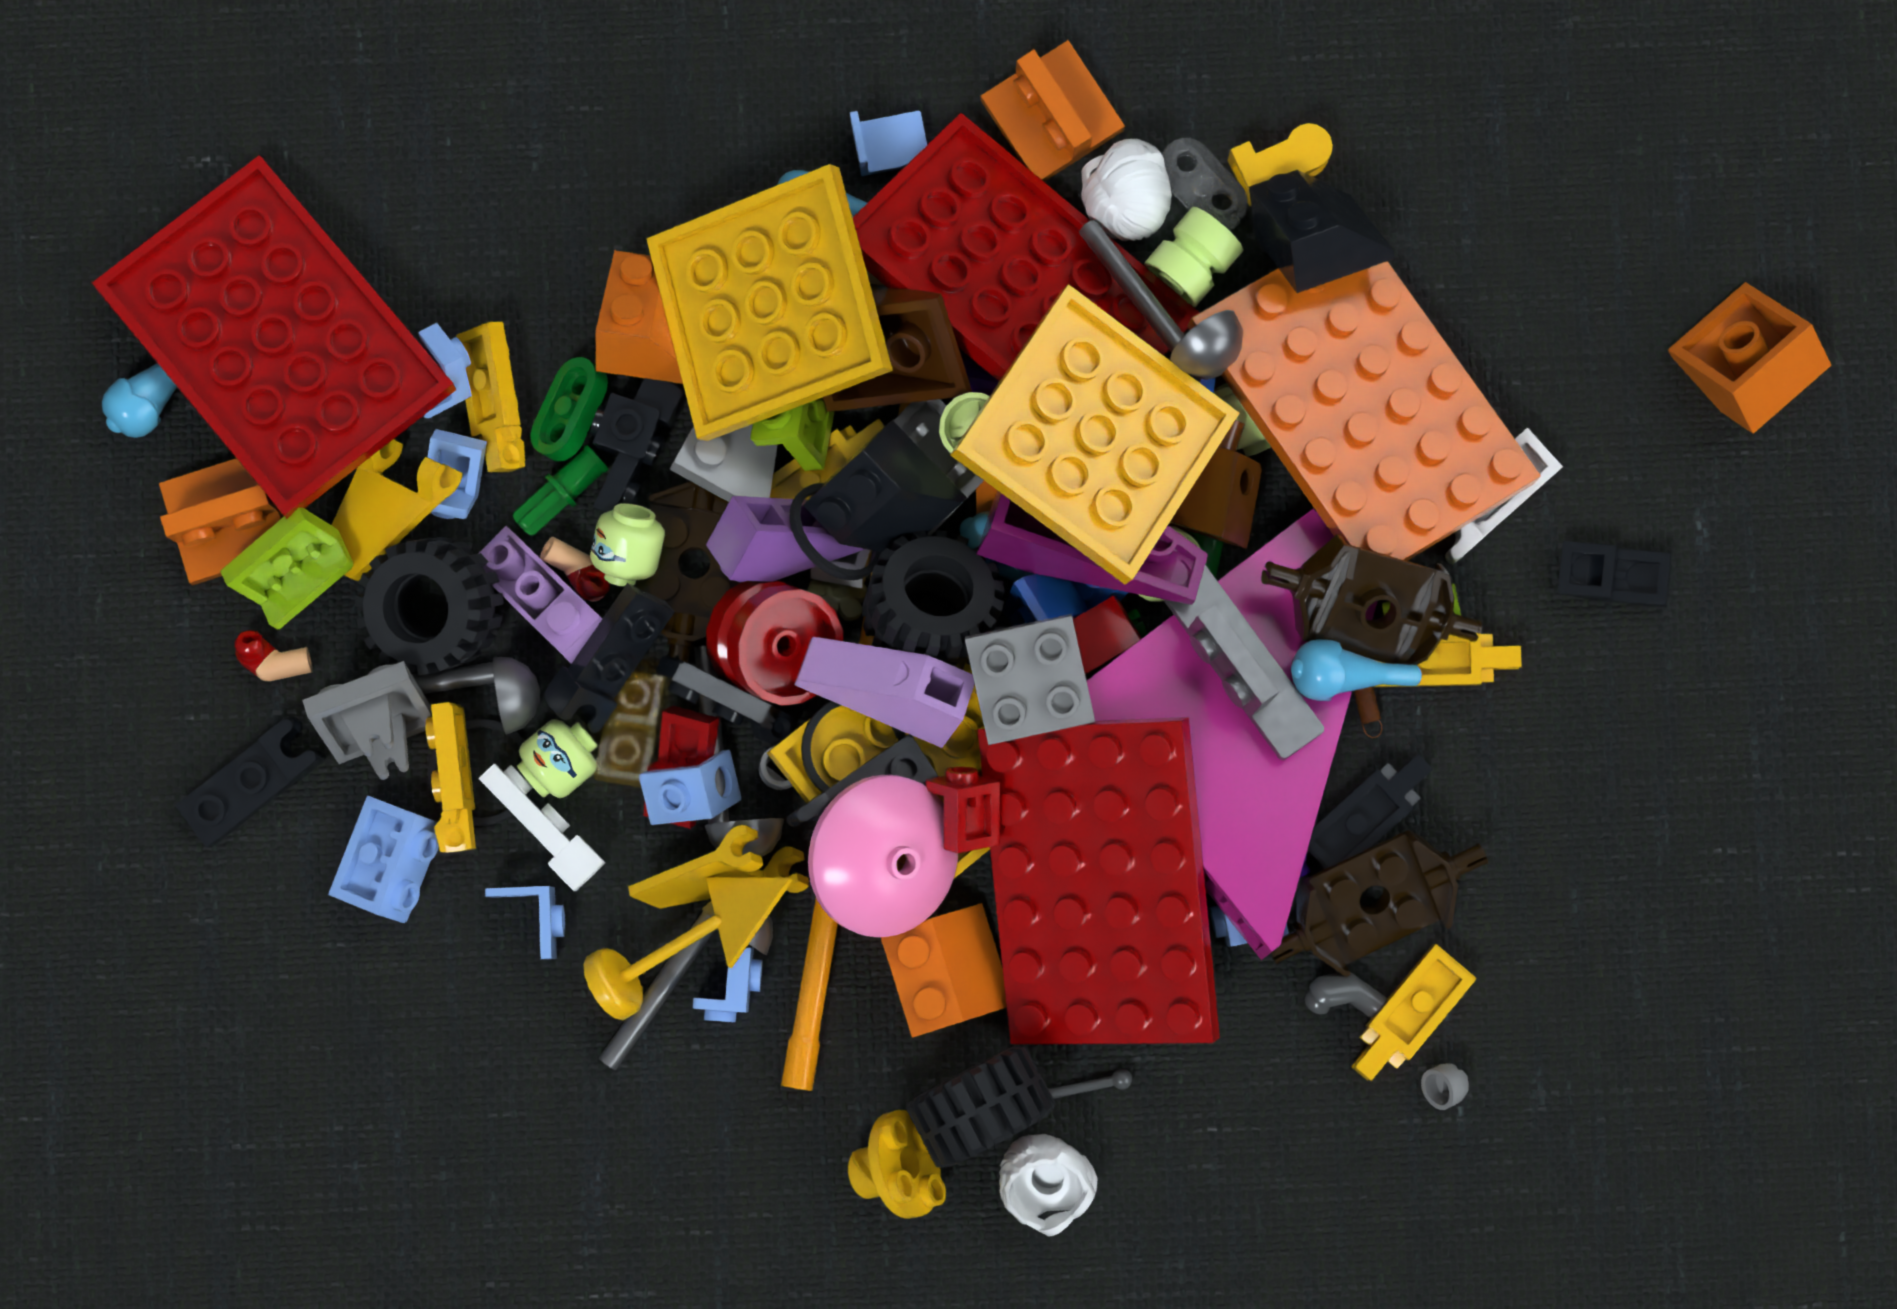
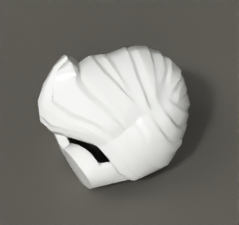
(1127, 190)
(1044, 1176)

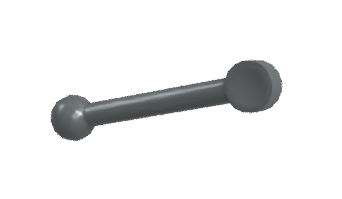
(1120, 1079)

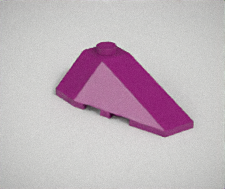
(1023, 542)

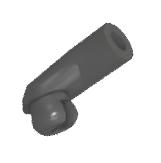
(1337, 990)

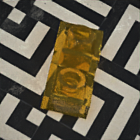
(631, 731)

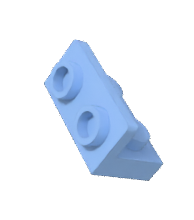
(386, 860)

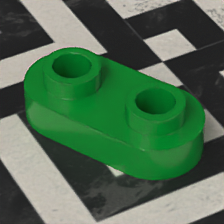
(568, 409)

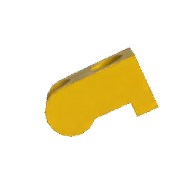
(1304, 150)

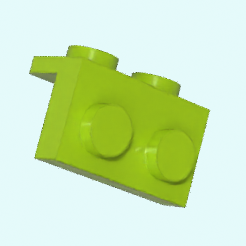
(289, 566)

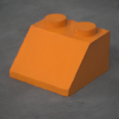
(633, 324)
(1751, 356)
(946, 970)

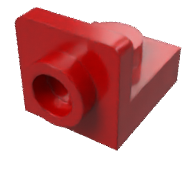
(969, 809)

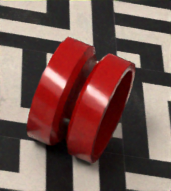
(762, 637)

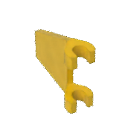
(383, 512)
(688, 881)

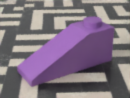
(758, 544)

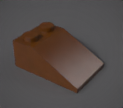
(920, 352)

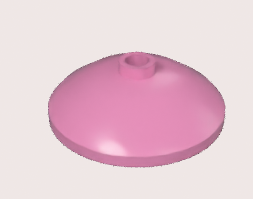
(858, 851)

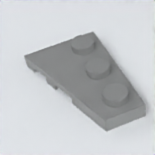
(727, 464)

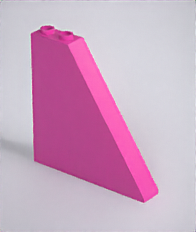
(1249, 802)

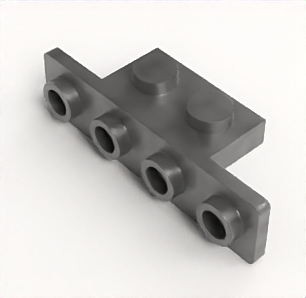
(1247, 668)

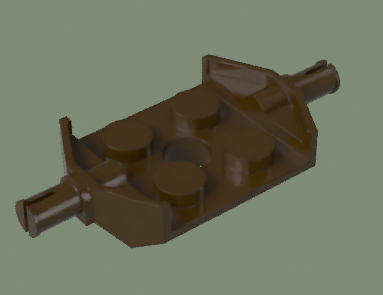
(689, 519)
(1344, 580)
(1416, 892)

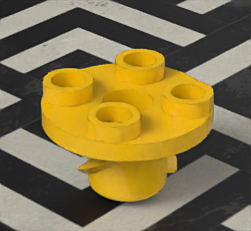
(897, 1168)

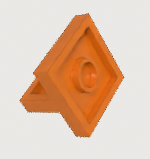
(1052, 111)
(215, 517)

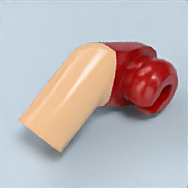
(578, 568)
(267, 661)

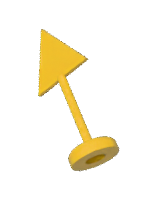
(739, 912)

